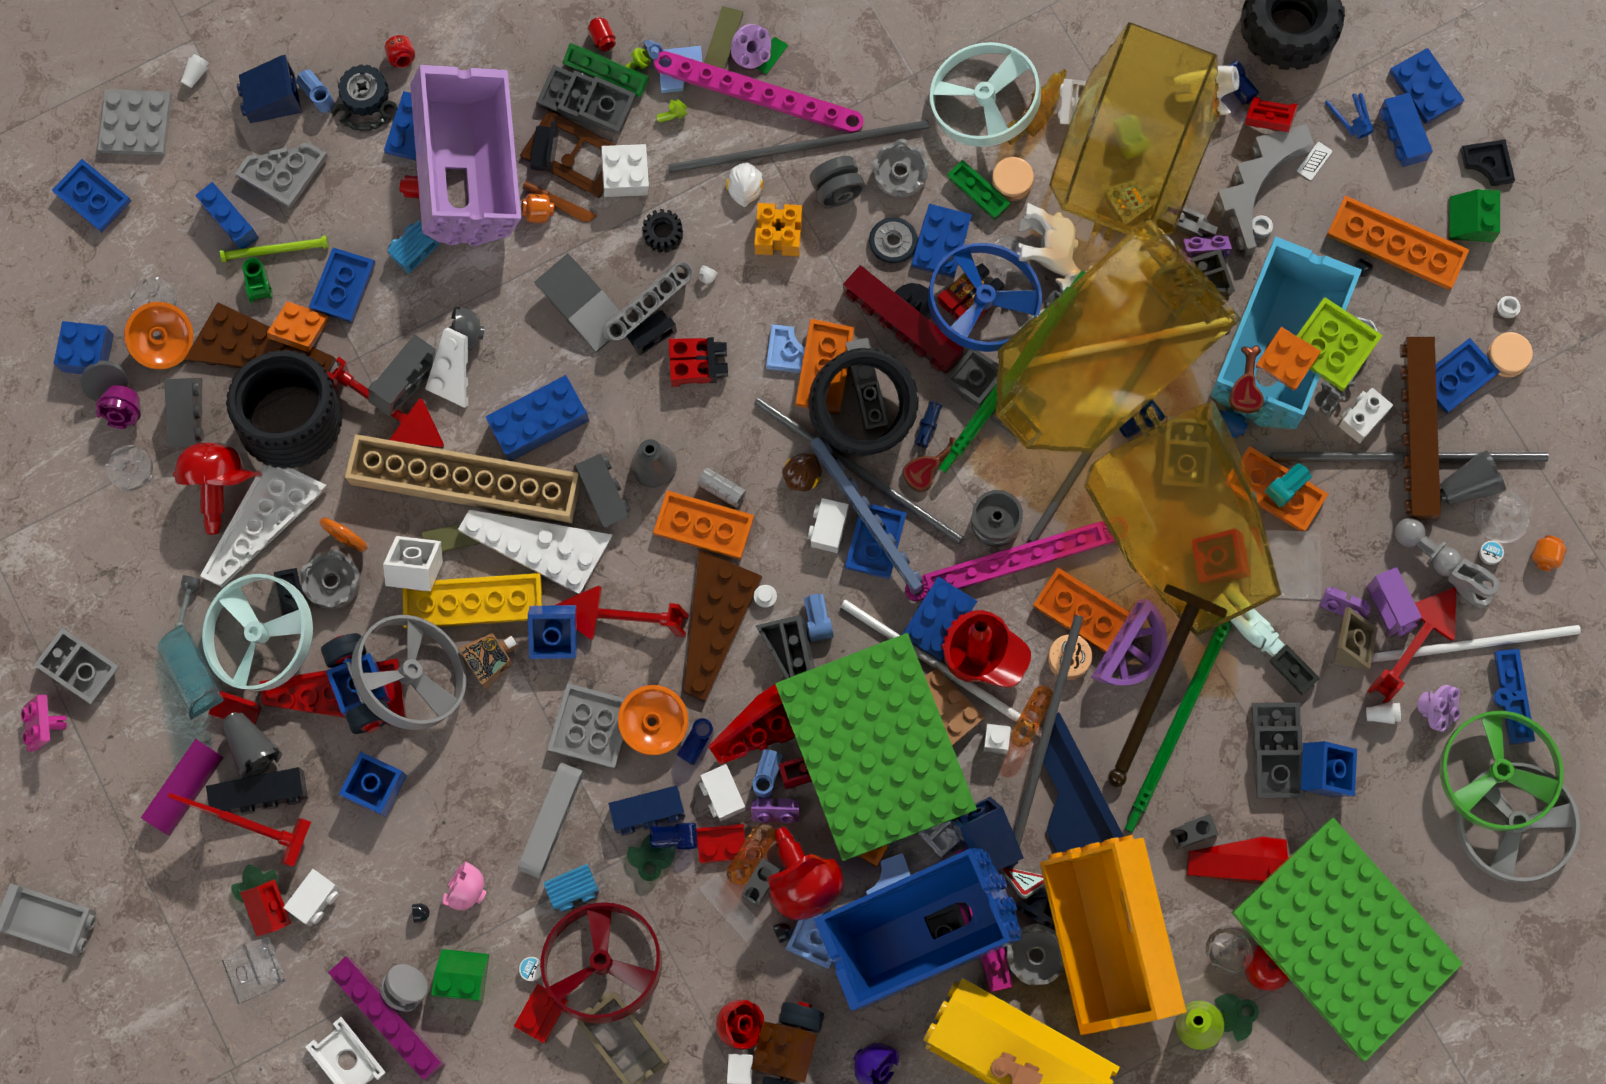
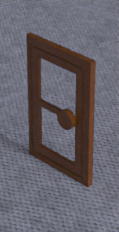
(563, 170)

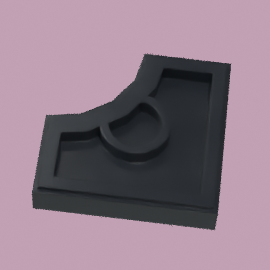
(1491, 160)

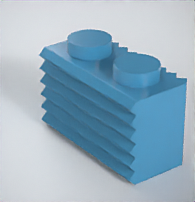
(411, 247)
(571, 888)

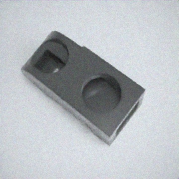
(1194, 831)
(757, 884)

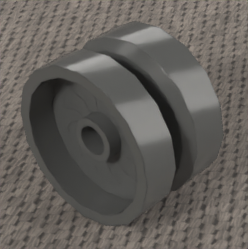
(837, 181)
(1009, 513)

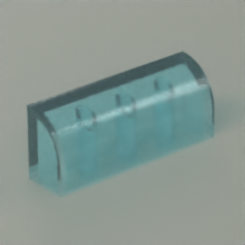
(188, 672)

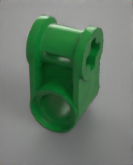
(256, 284)

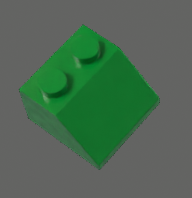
(1475, 216)
(460, 975)

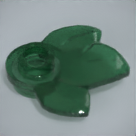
(645, 855)
(251, 878)
(1234, 1020)

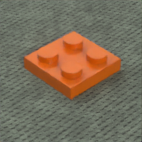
(297, 326)
(1288, 358)

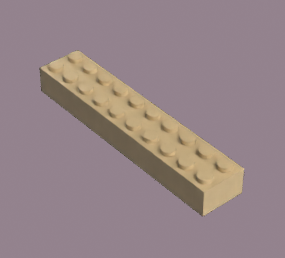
(463, 478)

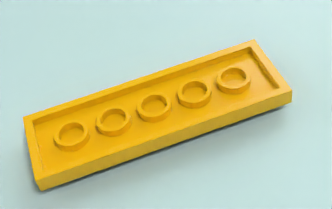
(475, 600)

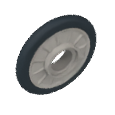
(893, 253)

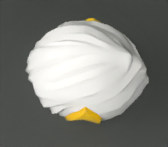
(744, 183)

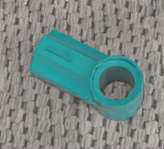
(1284, 488)

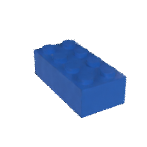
(537, 418)

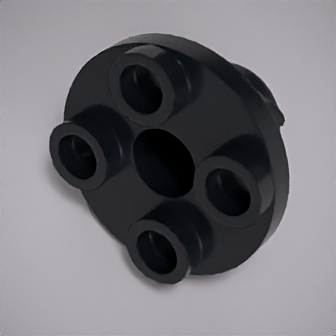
(1038, 908)

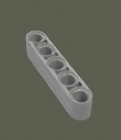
(657, 296)
(550, 820)

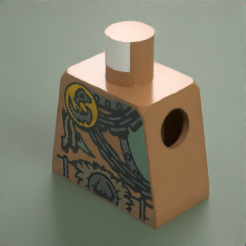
(488, 657)

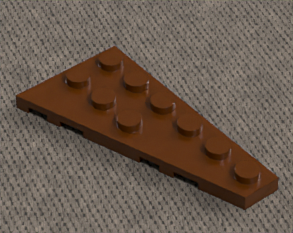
(235, 339)
(719, 608)

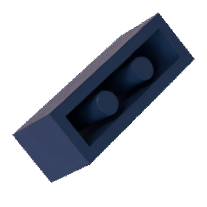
(647, 810)

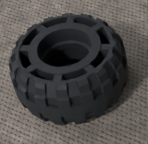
(1290, 49)

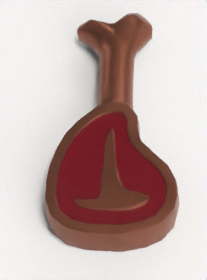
(1245, 395)
(920, 471)

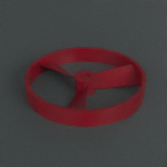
(601, 963)

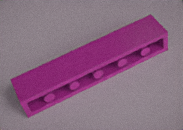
(386, 1019)

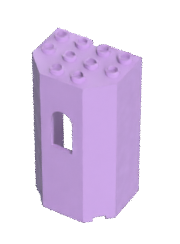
(465, 125)

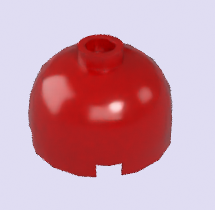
(1264, 972)
(739, 1024)

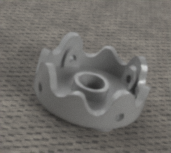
(900, 155)
(319, 569)
(1023, 968)

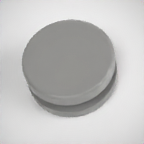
(403, 987)

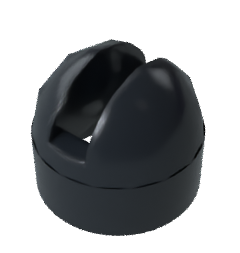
(1365, 269)
(420, 912)
(783, 931)

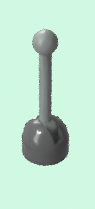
(189, 585)

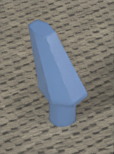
(653, 48)

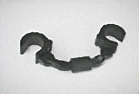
(364, 126)

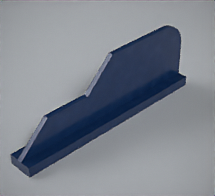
(1080, 809)

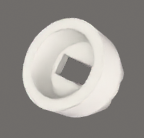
(707, 274)

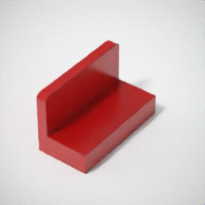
(235, 704)
(265, 908)

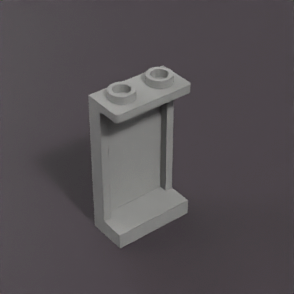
(46, 920)

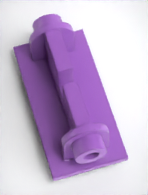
(1198, 246)
(1336, 601)
(764, 811)

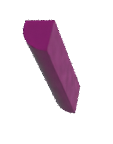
(185, 781)

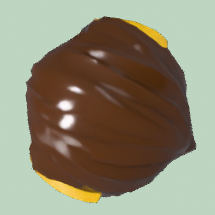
(802, 472)

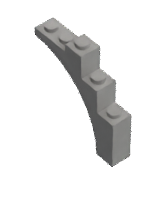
(1269, 154)

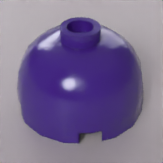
(874, 1063)

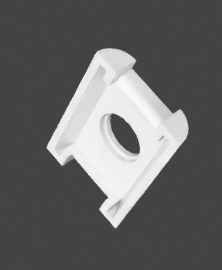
(341, 1040)

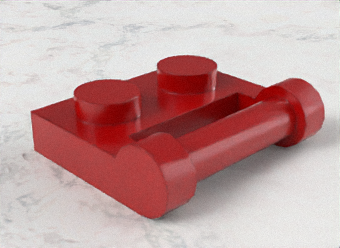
(1271, 115)

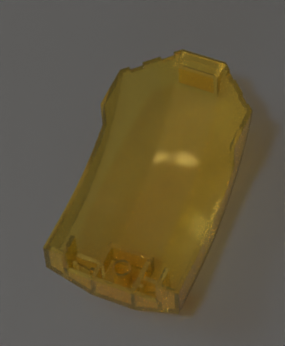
(1109, 344)

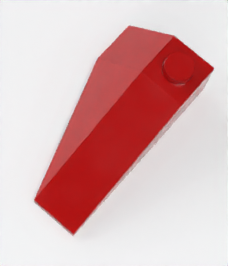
(754, 728)
(1239, 861)

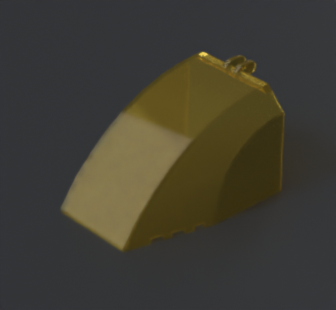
(1138, 133)
(1187, 514)

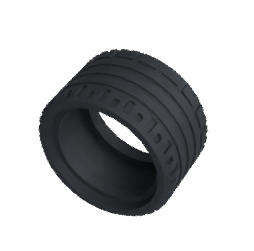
(275, 372)
(896, 373)

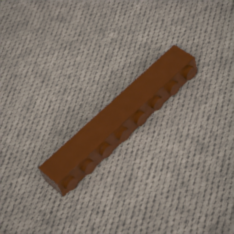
(1421, 428)

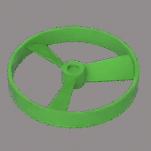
(1503, 770)

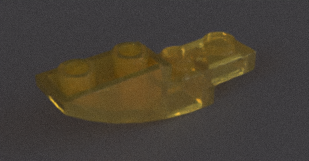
(1049, 100)

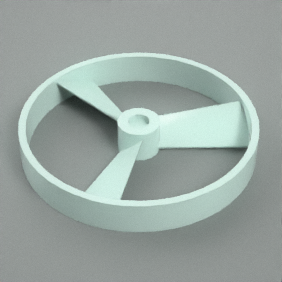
(986, 92)
(256, 632)

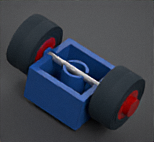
(338, 657)

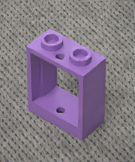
(1394, 602)

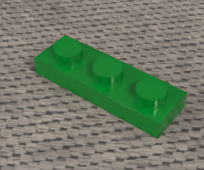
(978, 190)

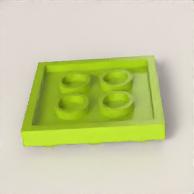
(1342, 342)

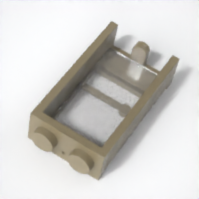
(624, 1042)

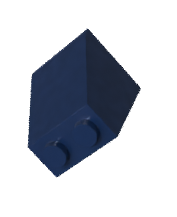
(269, 91)
(990, 831)

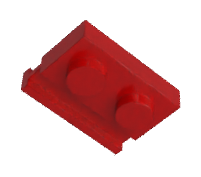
(720, 842)
(539, 1014)

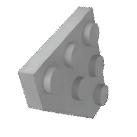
(283, 171)

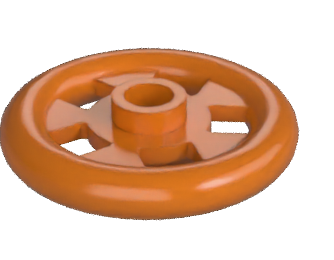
(343, 534)

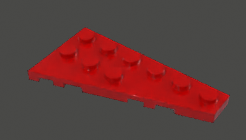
(315, 694)

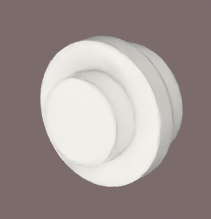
(1508, 307)
(765, 596)

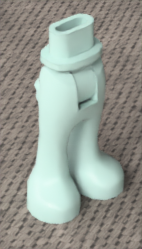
(1258, 632)

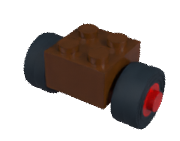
(786, 1049)

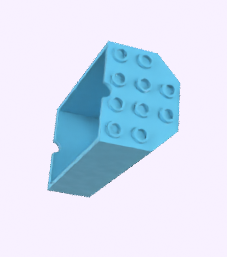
(1283, 296)

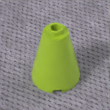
(1200, 1036)

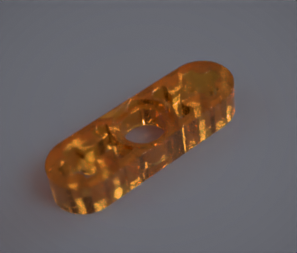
(1023, 721)
(736, 864)

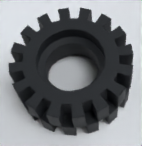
(662, 218)

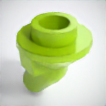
(640, 58)
(677, 109)

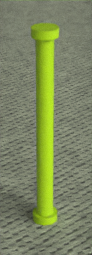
(272, 249)

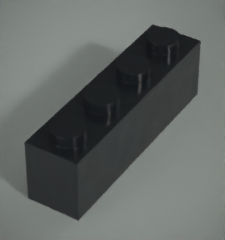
(258, 791)

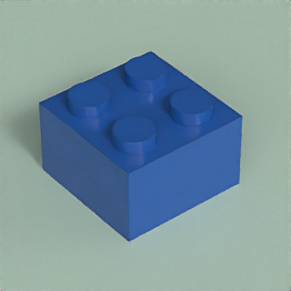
(82, 345)
(552, 632)
(1328, 769)
(373, 784)

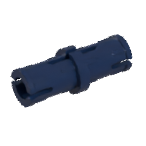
(928, 424)

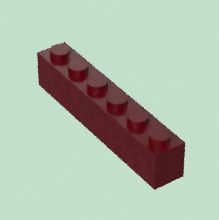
(902, 319)

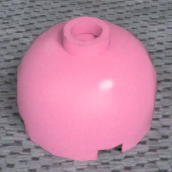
(465, 888)

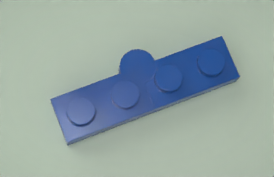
(1512, 694)

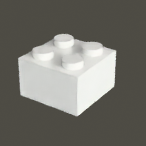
(625, 170)
(413, 563)

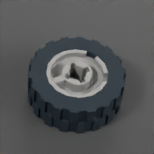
(363, 101)

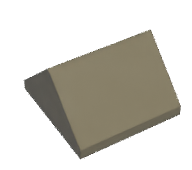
(1355, 641)

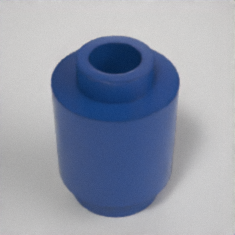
(1234, 422)

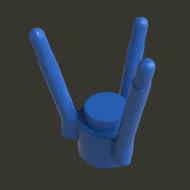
(1361, 126)

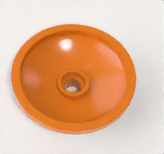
(175, 335)
(664, 708)

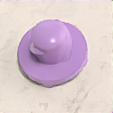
(751, 46)
(1440, 707)

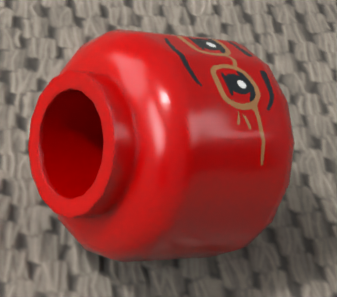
(399, 51)

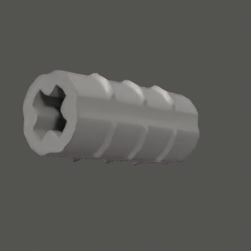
(721, 487)

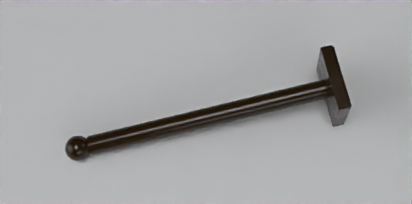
(1117, 776)

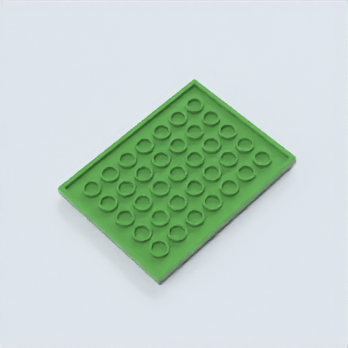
(875, 747)
(1347, 939)

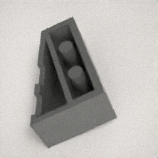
(1215, 268)

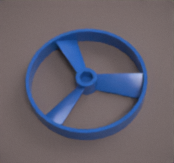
(1018, 300)

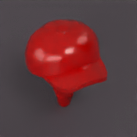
(211, 467)
(985, 650)
(807, 883)

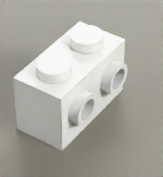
(1367, 413)

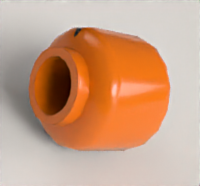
(537, 208)
(1549, 553)

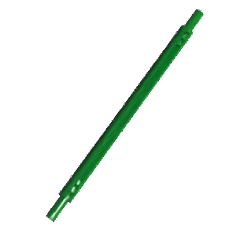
(977, 421)
(1178, 723)

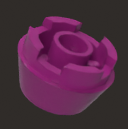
(119, 407)

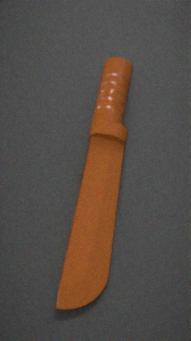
(564, 205)

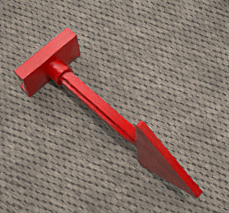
(415, 426)
(588, 612)
(1438, 614)
(292, 841)

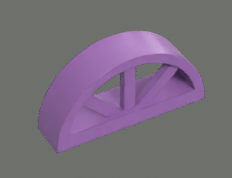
(1122, 642)

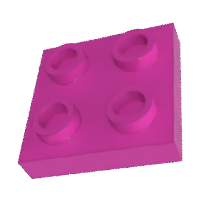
(39, 723)

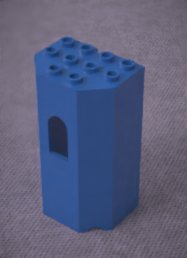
(886, 944)

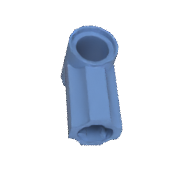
(315, 90)
(818, 622)
(767, 772)

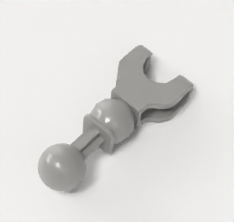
(1446, 561)

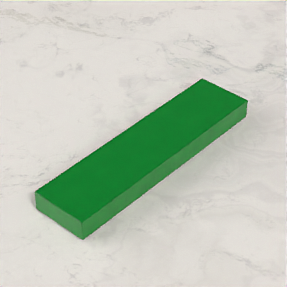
(606, 69)

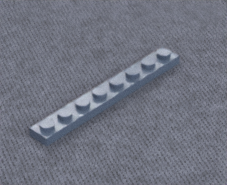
(872, 522)

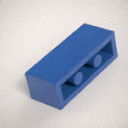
(1405, 129)
(227, 216)

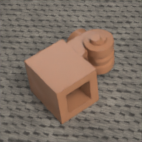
(1018, 1073)

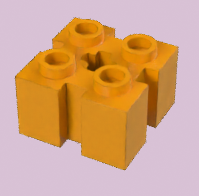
(786, 219)

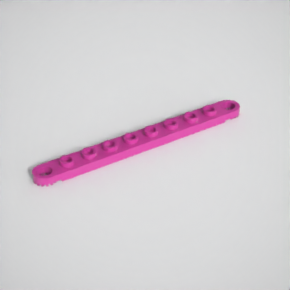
(758, 92)
(1018, 558)

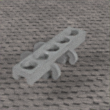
(1338, 396)

